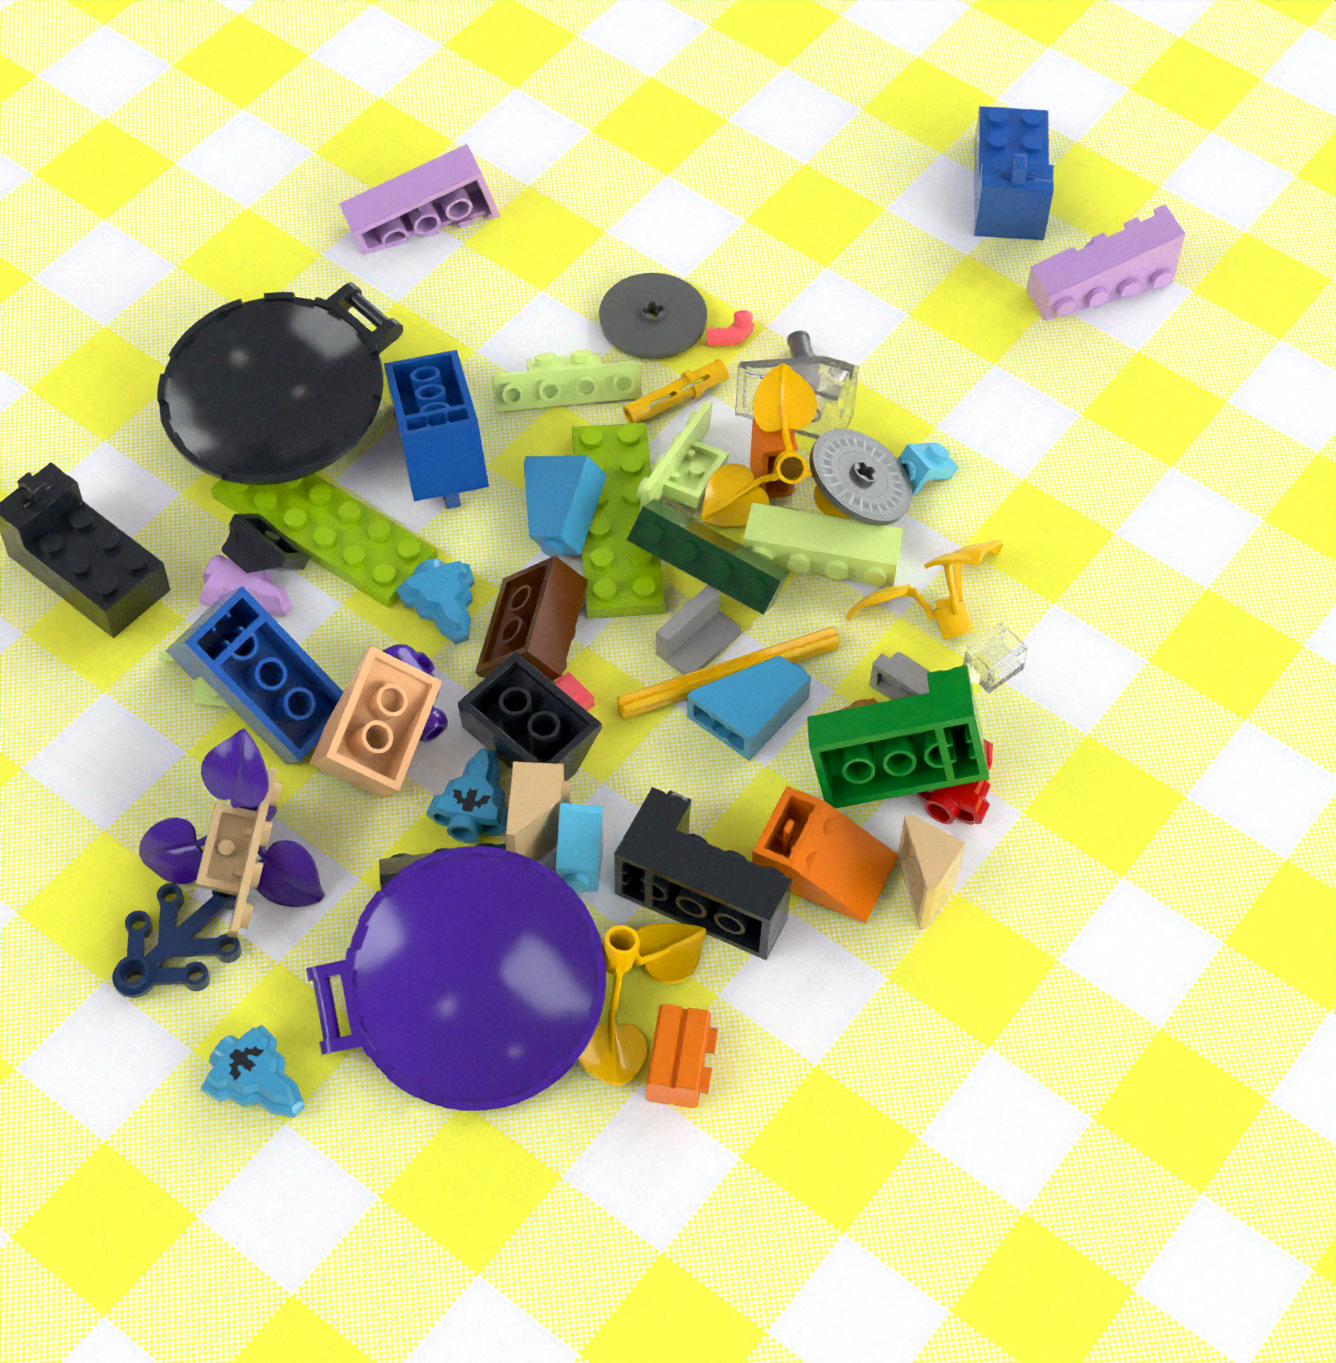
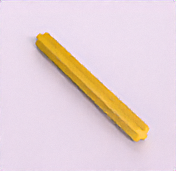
(679, 687)

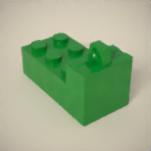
(900, 743)

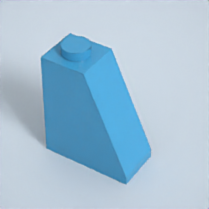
(561, 501)
(750, 704)

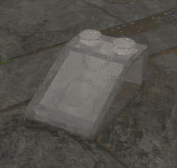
(830, 378)

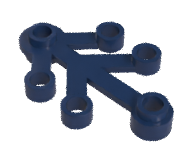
(172, 943)

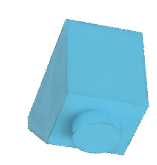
(580, 846)

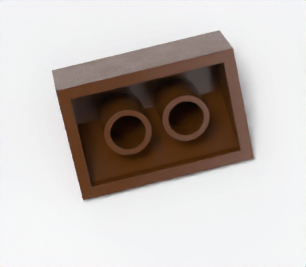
(535, 618)

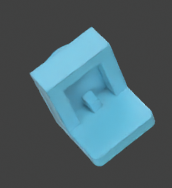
(926, 463)

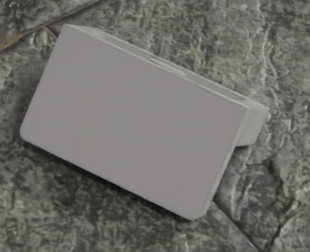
(696, 633)
(898, 676)

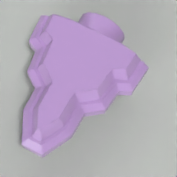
(224, 576)

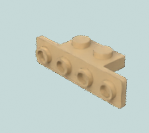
(232, 851)

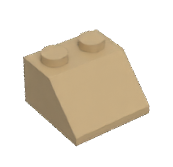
(535, 807)

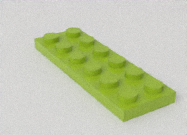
(334, 531)
(619, 574)

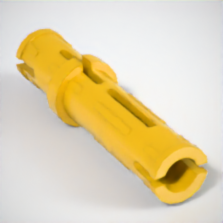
(712, 374)

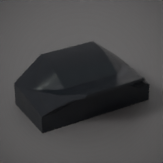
(260, 546)

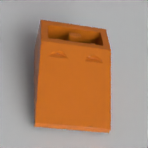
(824, 855)

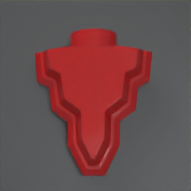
(962, 801)

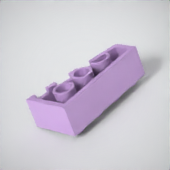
(420, 202)
(1108, 267)

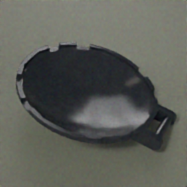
(275, 385)

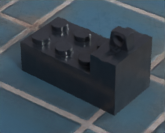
(79, 551)
(696, 881)

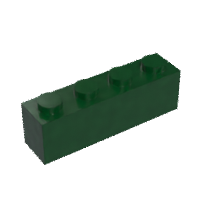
(708, 556)

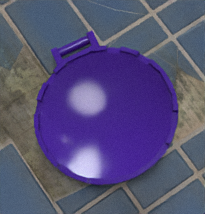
(469, 979)

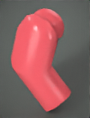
(734, 333)

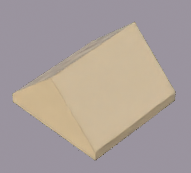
(928, 866)

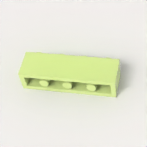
(824, 544)

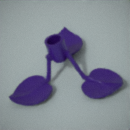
(235, 773)

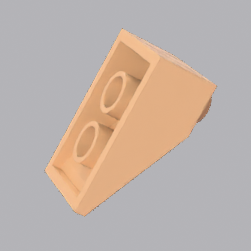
(377, 724)

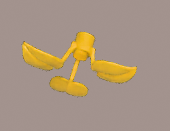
(779, 403)
(949, 610)
(669, 956)

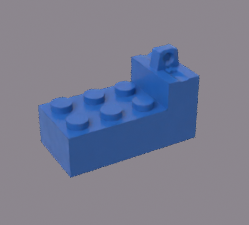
(1012, 173)
(437, 426)
(259, 673)

